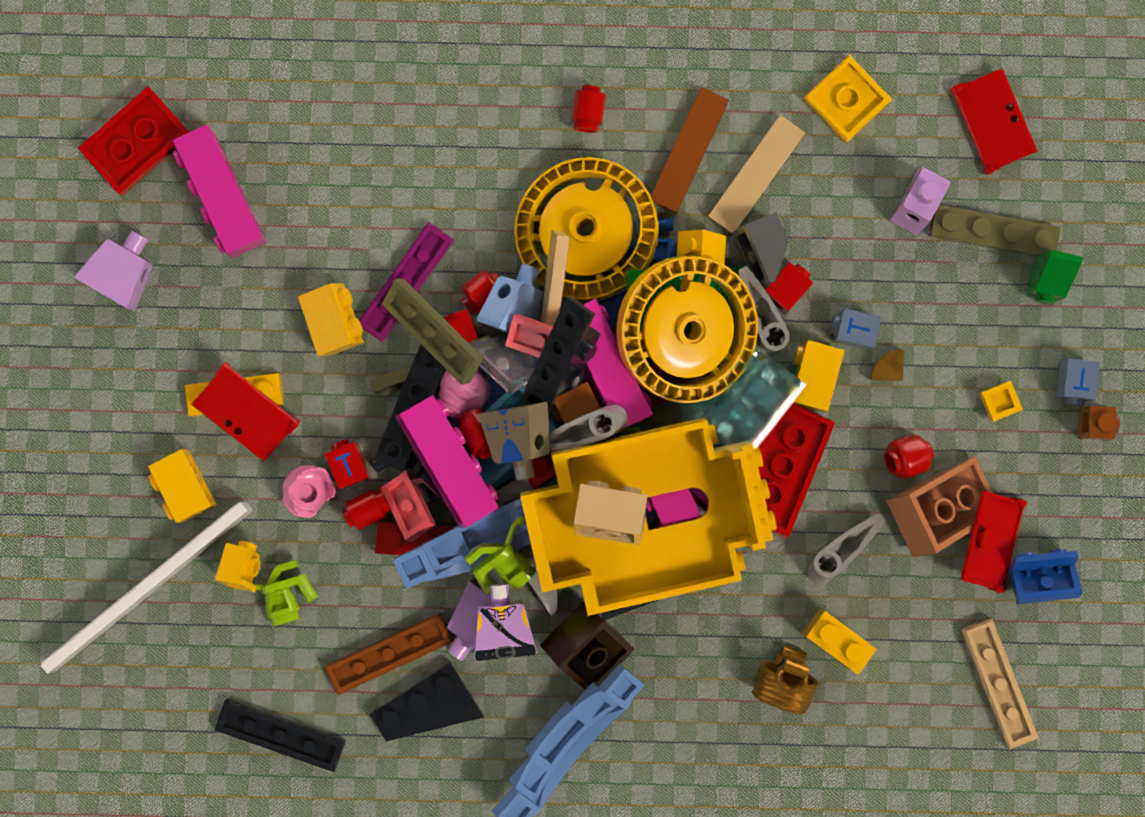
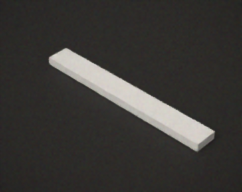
(146, 587)

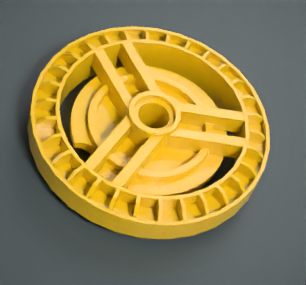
(577, 206)
(665, 325)

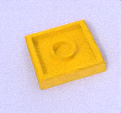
(847, 99)

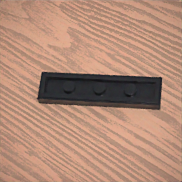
(280, 735)

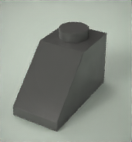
(762, 247)

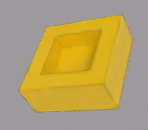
(1000, 401)

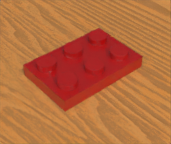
(133, 141)

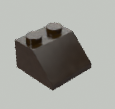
(586, 647)

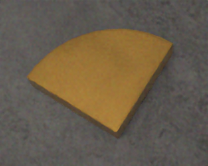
(889, 367)

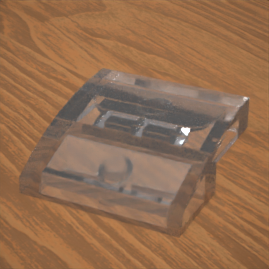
(506, 365)

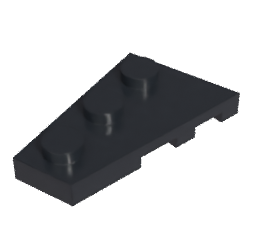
(427, 706)

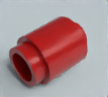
(588, 109)
(473, 434)
(366, 509)

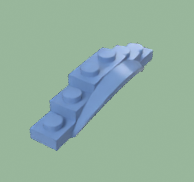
(446, 553)
(564, 741)

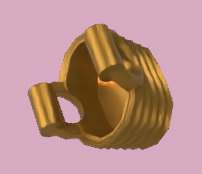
(786, 691)

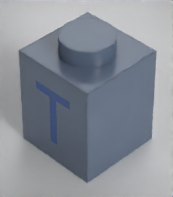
(855, 328)
(1077, 381)

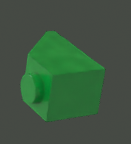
(1053, 276)

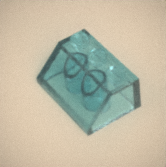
(753, 401)

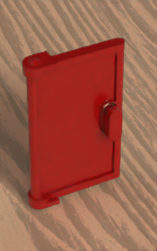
(991, 123)
(246, 411)
(999, 525)

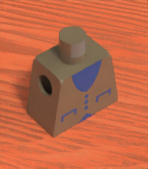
(517, 436)

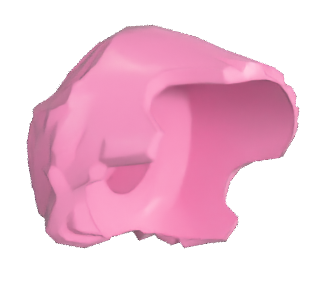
(464, 397)
(307, 490)

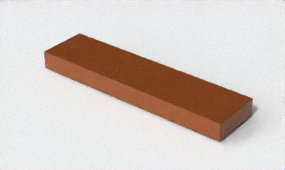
(689, 150)
(388, 654)

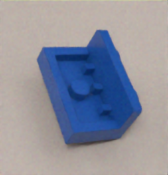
(1045, 576)

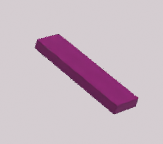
(416, 269)

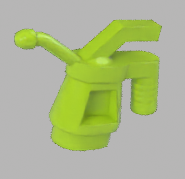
(510, 565)
(279, 599)

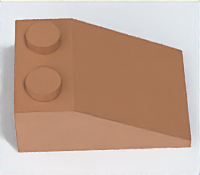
(939, 507)

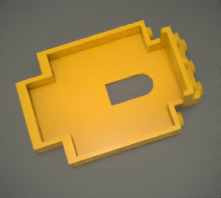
(670, 557)

